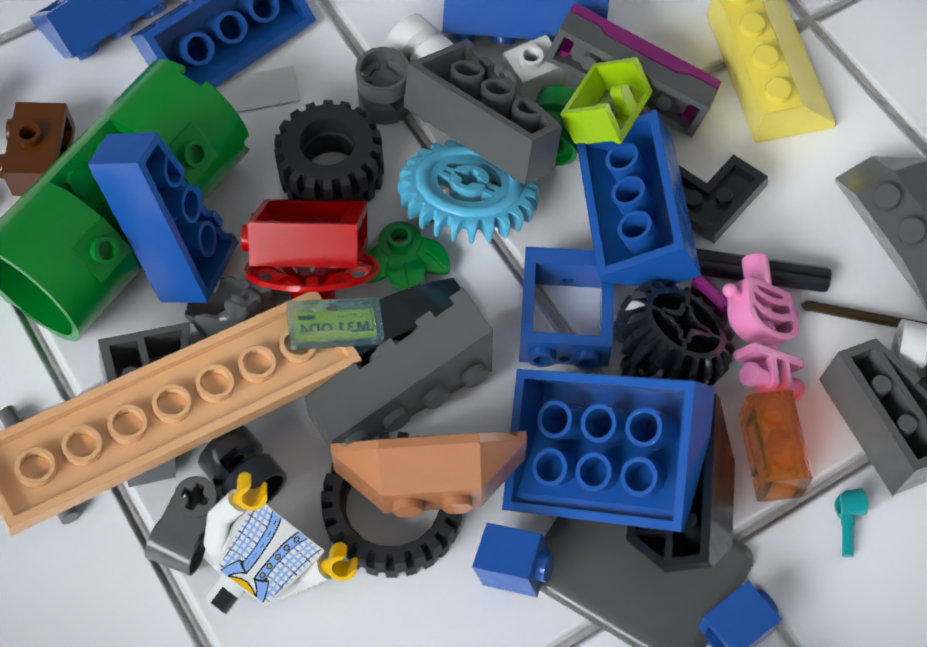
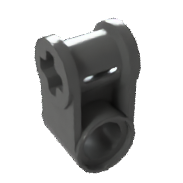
(181, 531)

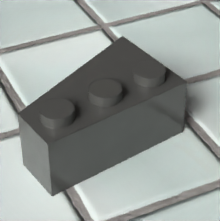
(132, 351)

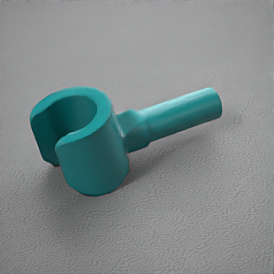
(846, 506)

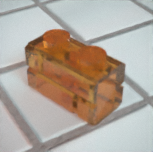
(775, 446)

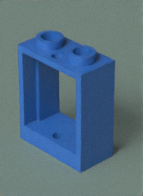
(564, 268)

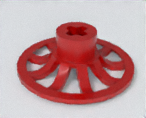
(320, 281)

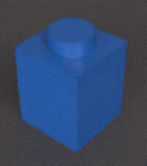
(513, 560)
(741, 619)

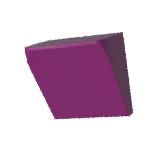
(712, 295)

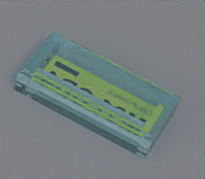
(334, 323)

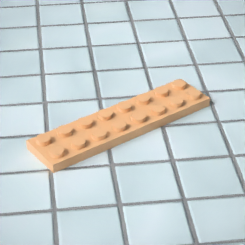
(156, 415)

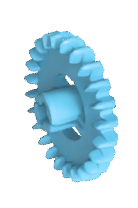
(471, 199)

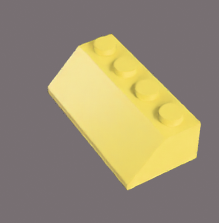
(769, 68)

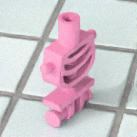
(764, 319)

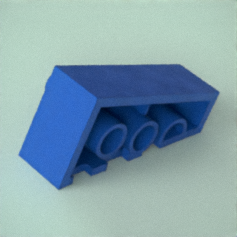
(162, 216)

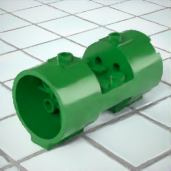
(60, 239)

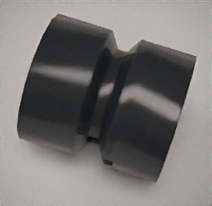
(239, 453)

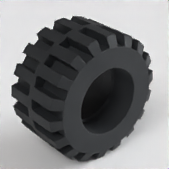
(327, 130)

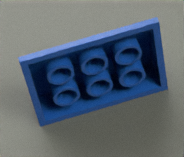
(609, 447)

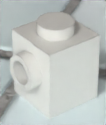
(529, 69)

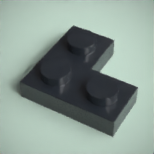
(723, 198)

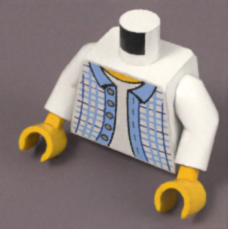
(263, 551)

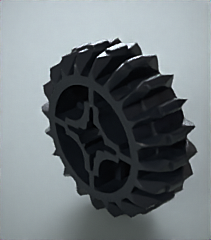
(673, 334)

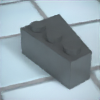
(883, 410)

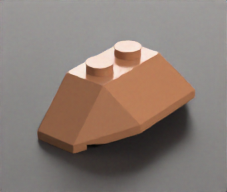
(430, 471)

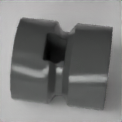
(382, 84)

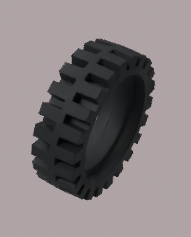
(383, 558)

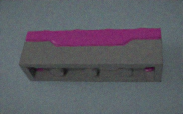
(679, 89)

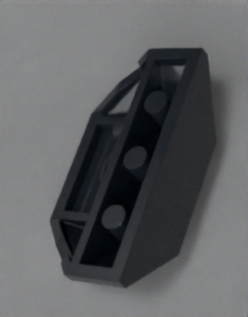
(711, 515)

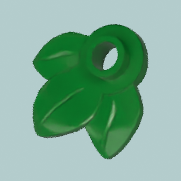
(408, 261)

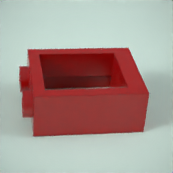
(306, 233)

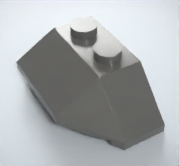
(893, 205)

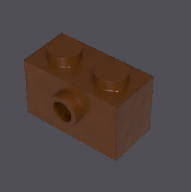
(34, 142)

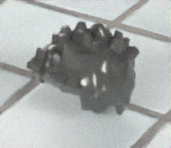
(230, 305)

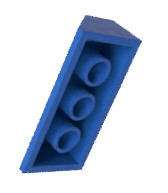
(511, 18)
(79, 25)
(221, 35)
(638, 207)

